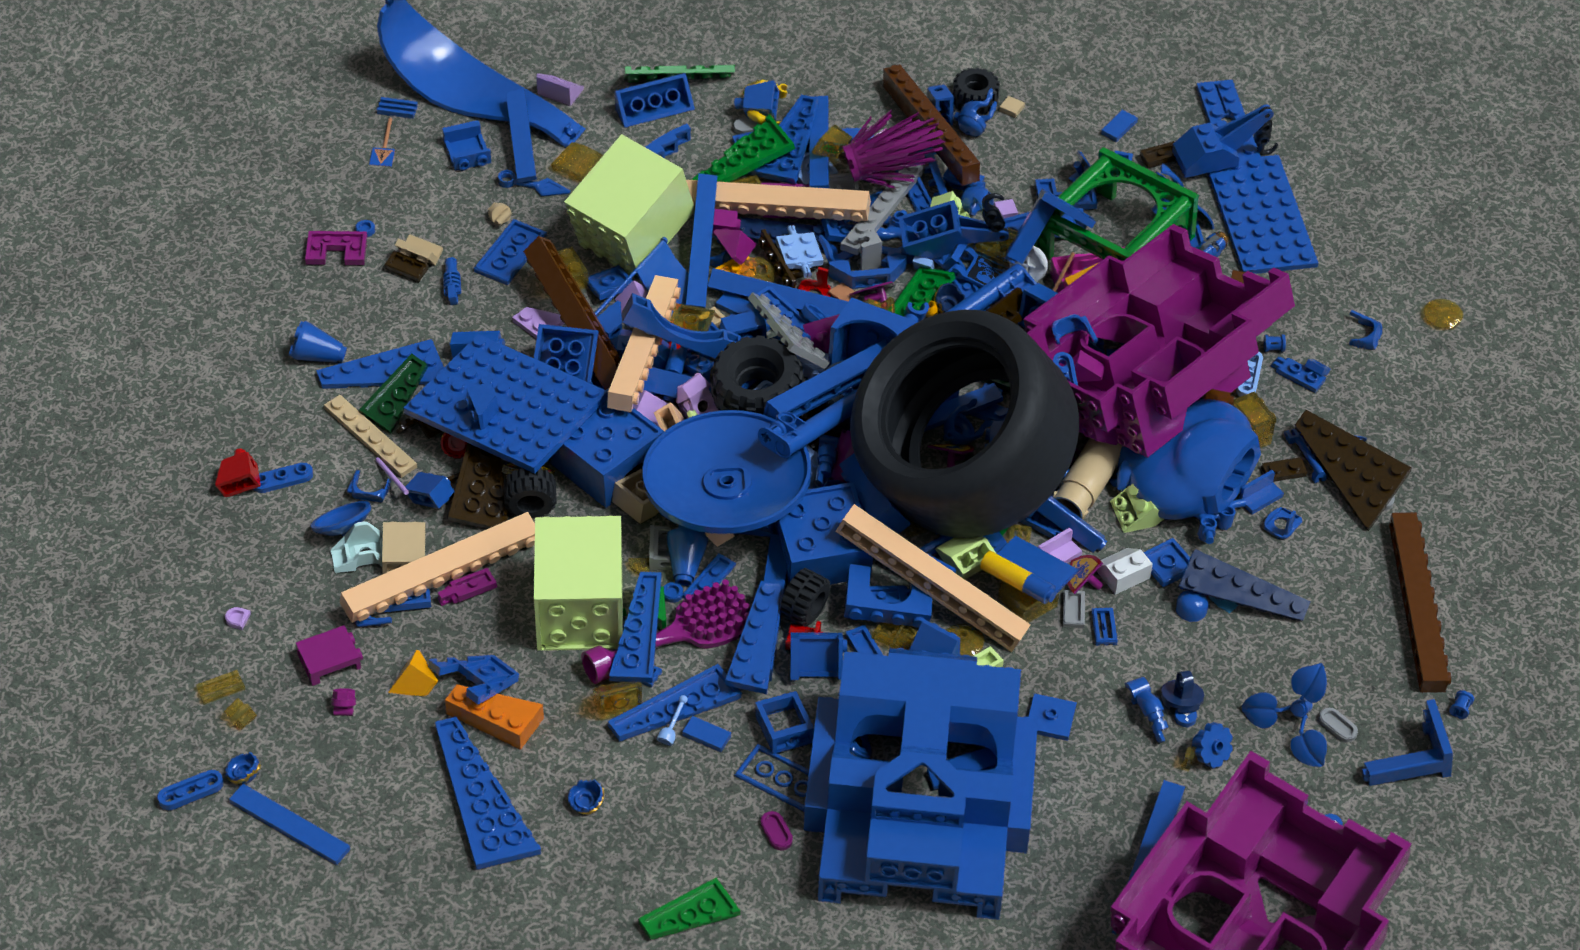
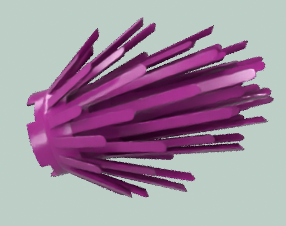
(890, 150)

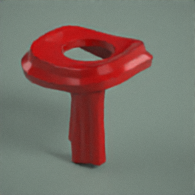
(820, 285)

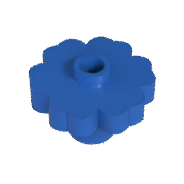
(1213, 744)

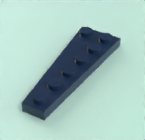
(753, 227)
(1225, 582)

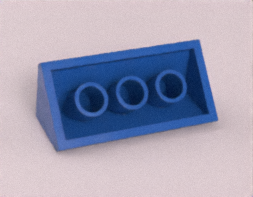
(653, 100)

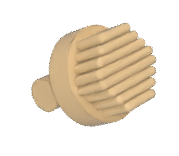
(499, 213)

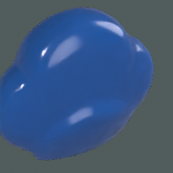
(1201, 465)

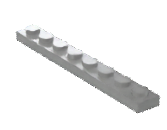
(881, 209)

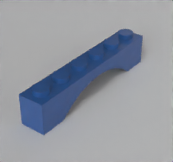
(642, 315)

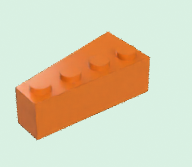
(499, 716)

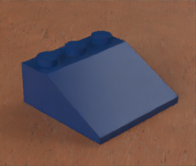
(567, 349)

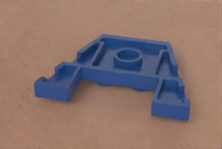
(485, 671)

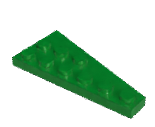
(645, 72)
(751, 151)

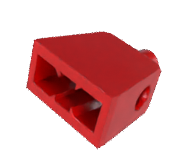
(237, 474)

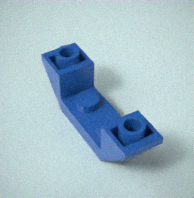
(858, 279)

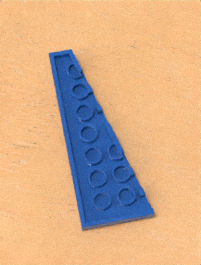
(489, 818)

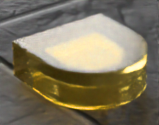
(1188, 758)

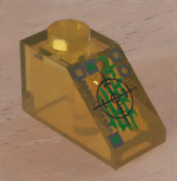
(831, 142)

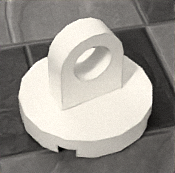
(1035, 264)

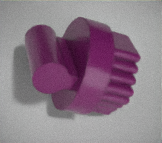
(343, 701)

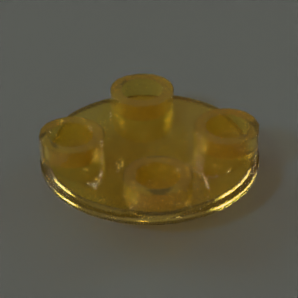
(1443, 313)

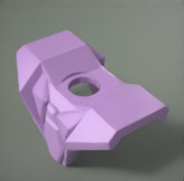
(692, 393)

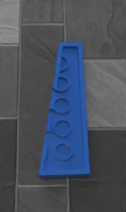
(638, 642)
(755, 648)
(703, 692)

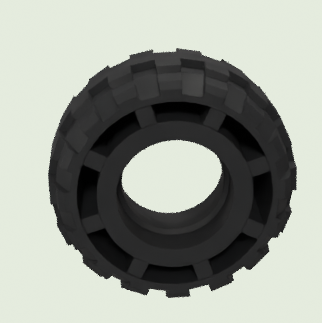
(749, 361)

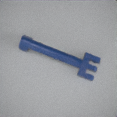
(1296, 438)

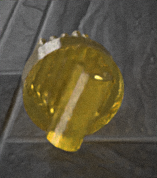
(240, 713)

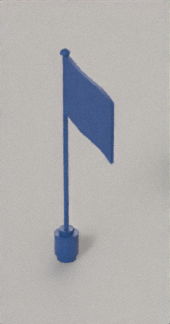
(660, 263)

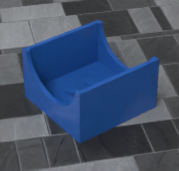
(861, 327)
(605, 450)
(811, 538)

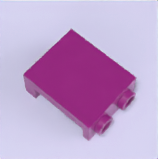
(328, 653)

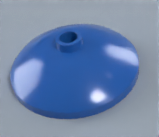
(341, 519)

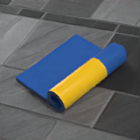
(1029, 569)

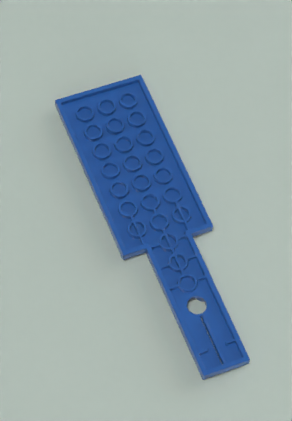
(1256, 197)

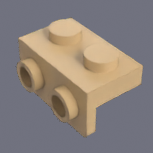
(420, 249)

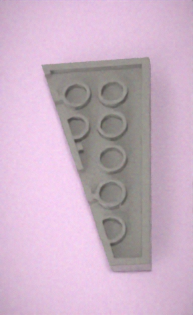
(790, 334)

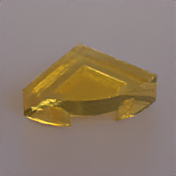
(639, 564)

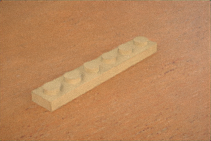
(370, 436)

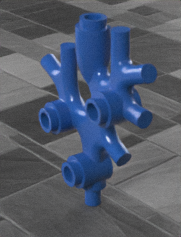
(891, 232)
(1223, 521)

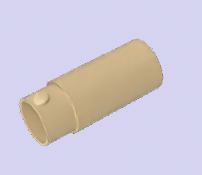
(1088, 476)

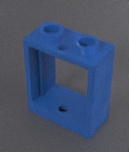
(780, 740)

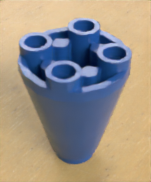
(316, 345)
(686, 552)

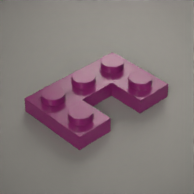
(352, 242)

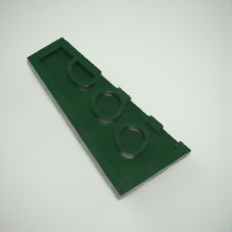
(387, 403)

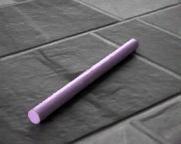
(392, 476)

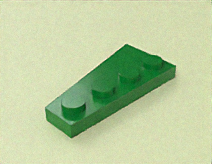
(922, 288)
(694, 909)

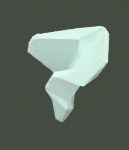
(347, 553)

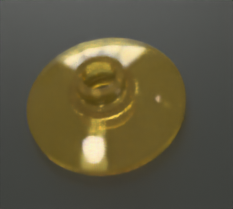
(972, 639)

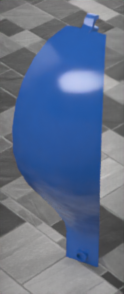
(455, 78)

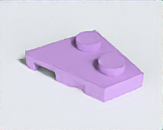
(530, 319)

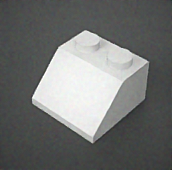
(1125, 569)

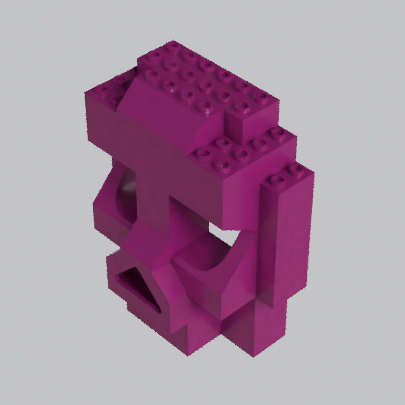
(1180, 330)
(1267, 833)

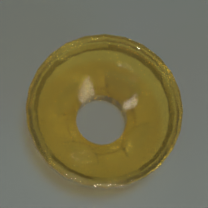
(749, 269)

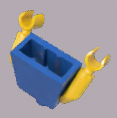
(761, 100)

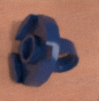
(1182, 693)

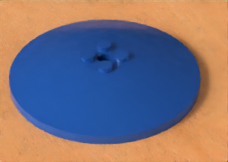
(697, 455)

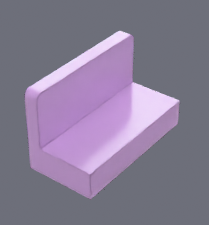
(1062, 546)

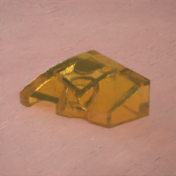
(895, 635)

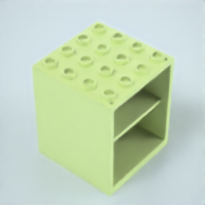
(629, 204)
(578, 582)

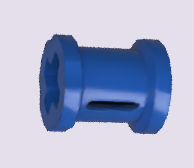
(1269, 339)
(1461, 704)

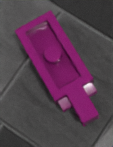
(467, 587)

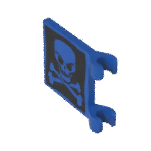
(980, 270)

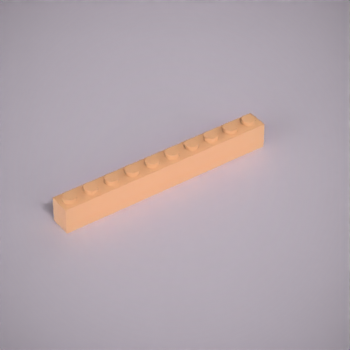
(790, 201)
(642, 349)
(438, 568)
(932, 578)

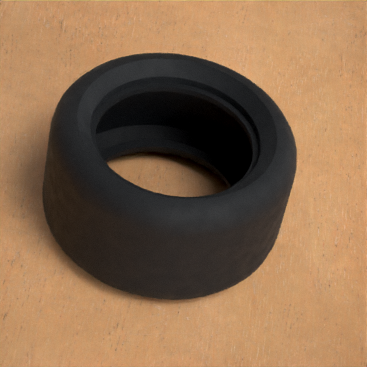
(924, 370)

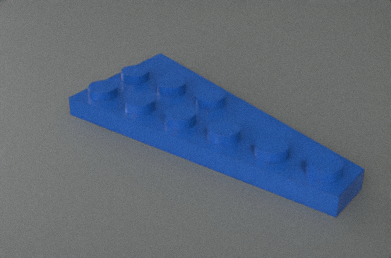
(798, 127)
(379, 367)

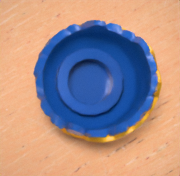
(243, 768)
(586, 796)

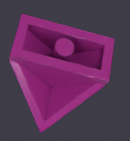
(736, 243)

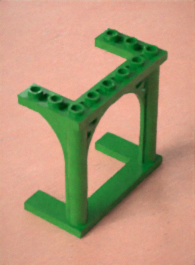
(1103, 175)

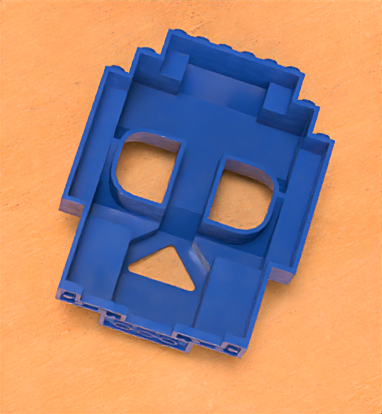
(910, 838)

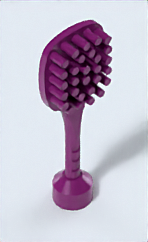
(703, 619)

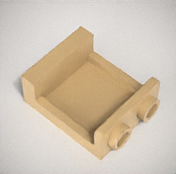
(402, 544)

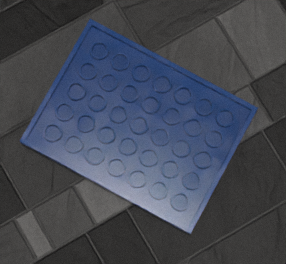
(534, 400)

